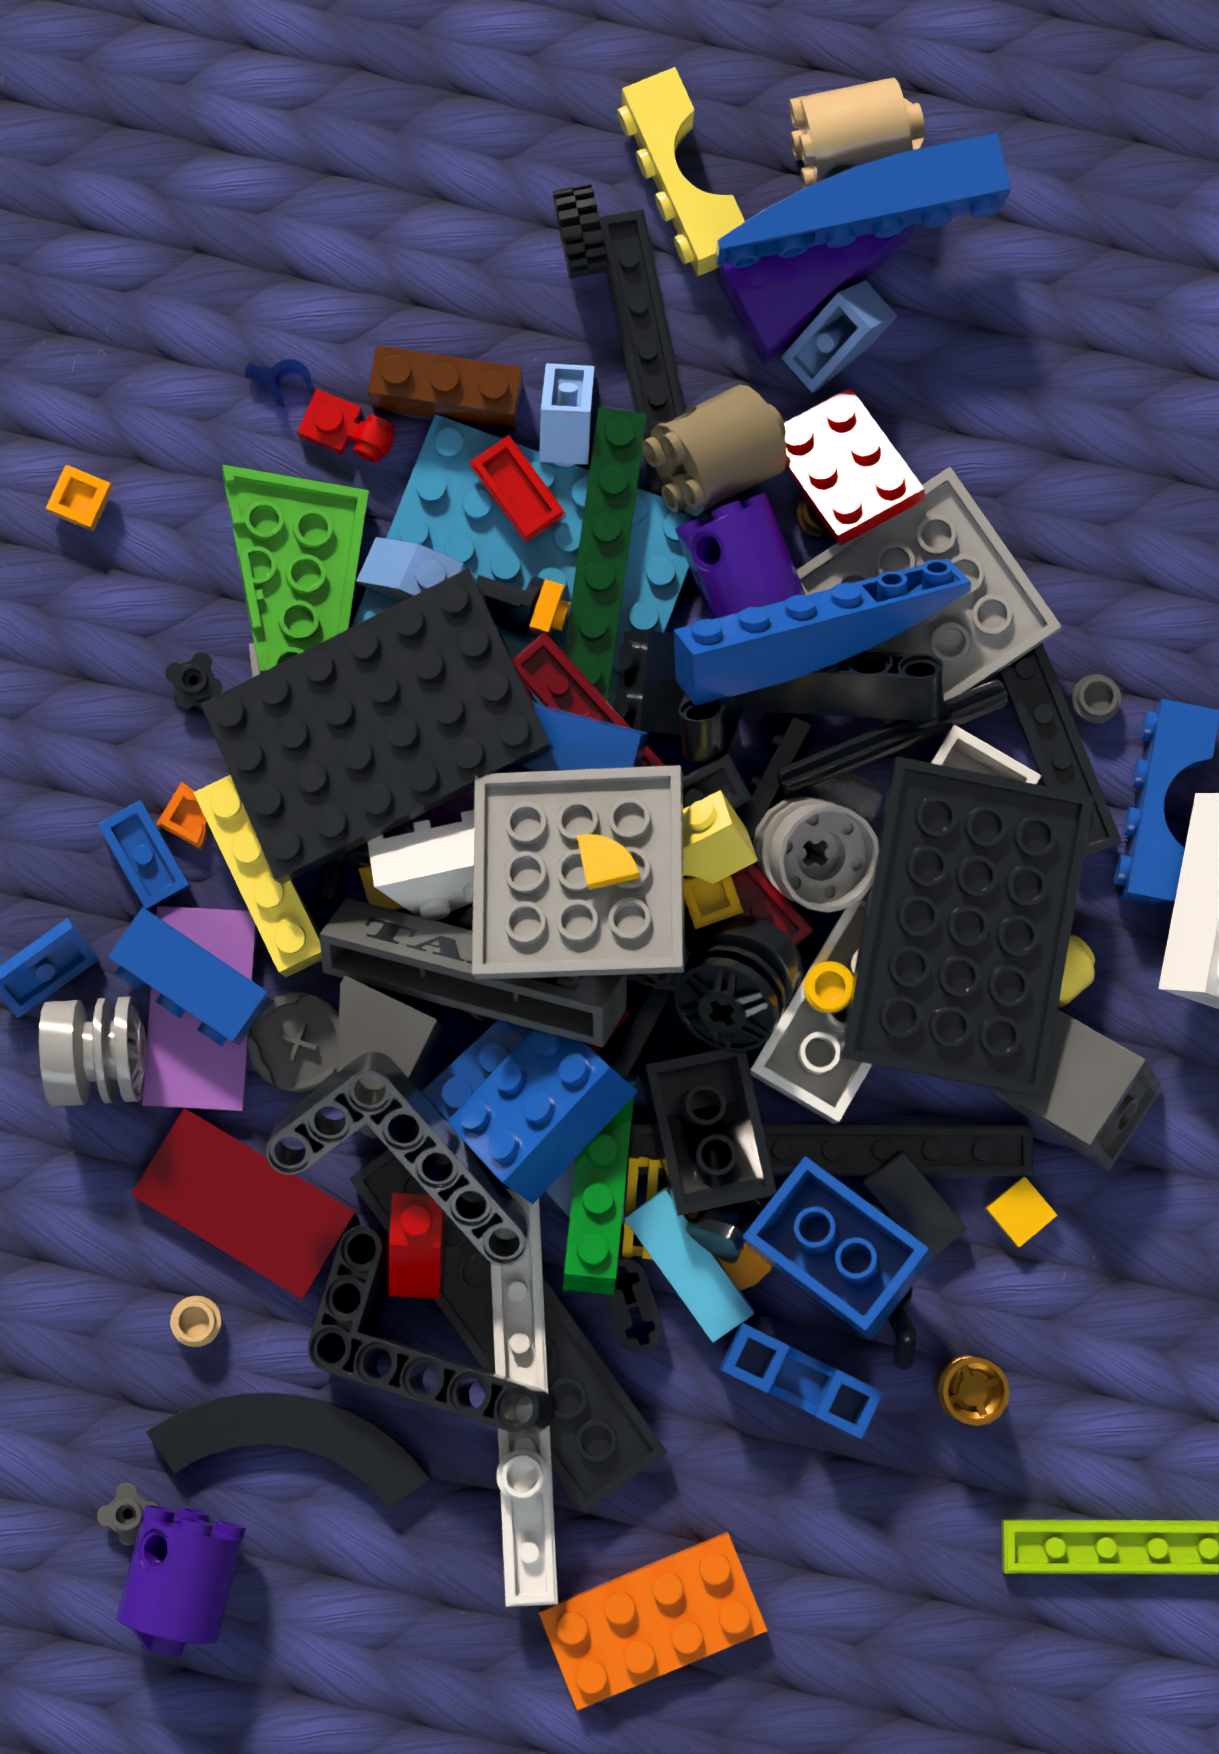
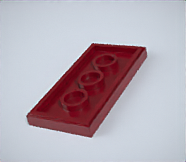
(243, 1204)

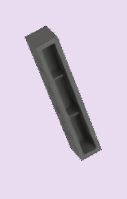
(436, 965)

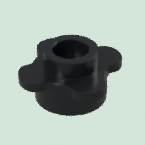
(190, 694)

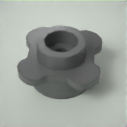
(112, 1514)

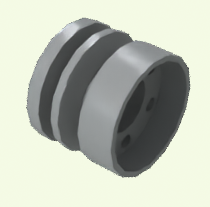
(840, 857)
(81, 1051)

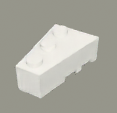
(427, 868)

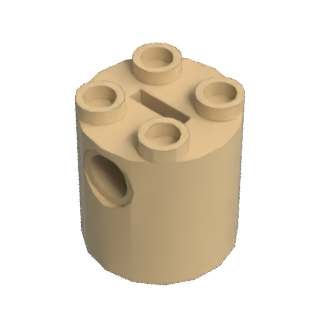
(853, 128)

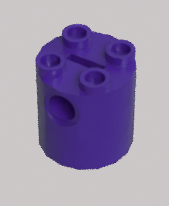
(739, 558)
(179, 1579)

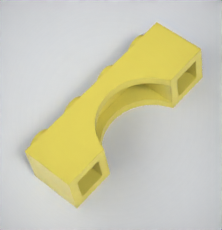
(659, 118)
(715, 840)
(275, 907)

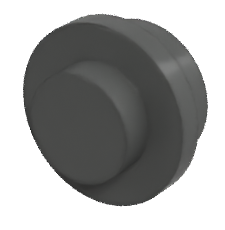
(1096, 698)

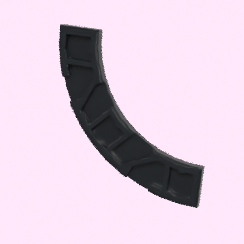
(294, 1423)

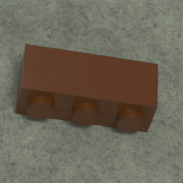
(446, 386)

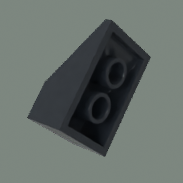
(707, 1130)

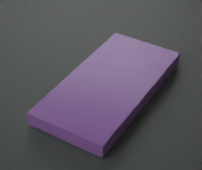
(181, 1062)

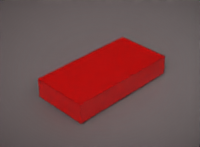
(517, 489)

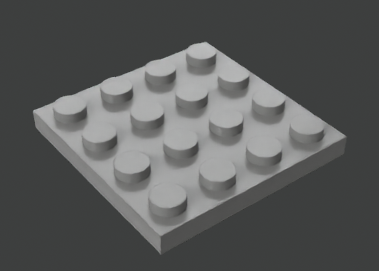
(976, 632)
(531, 882)

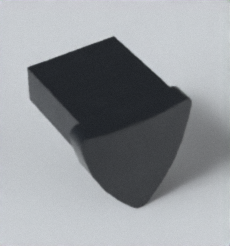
(510, 605)
(722, 1228)

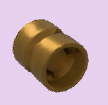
(972, 1390)

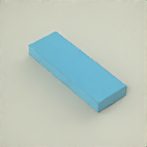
(688, 1266)

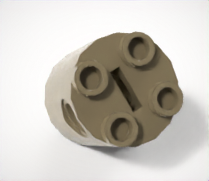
(717, 450)

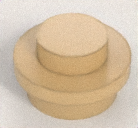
(196, 1321)

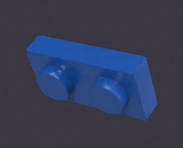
(144, 855)
(44, 967)

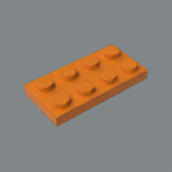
(652, 1621)

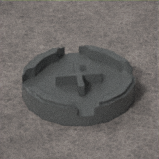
(295, 1042)

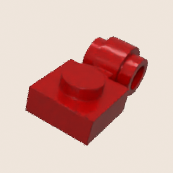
(334, 423)

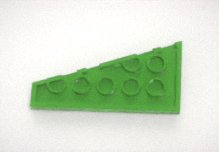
(294, 557)

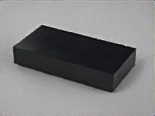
(915, 1203)

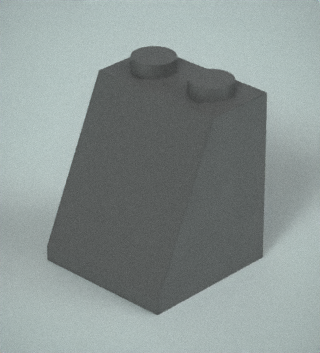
(383, 1025)
(1090, 1092)

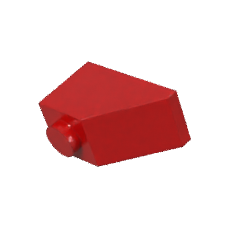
(416, 1246)

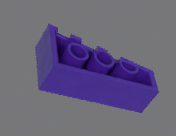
(784, 295)

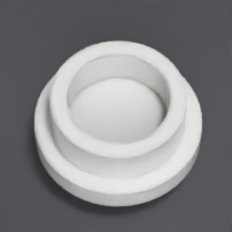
(522, 1475)

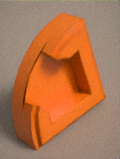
(185, 818)

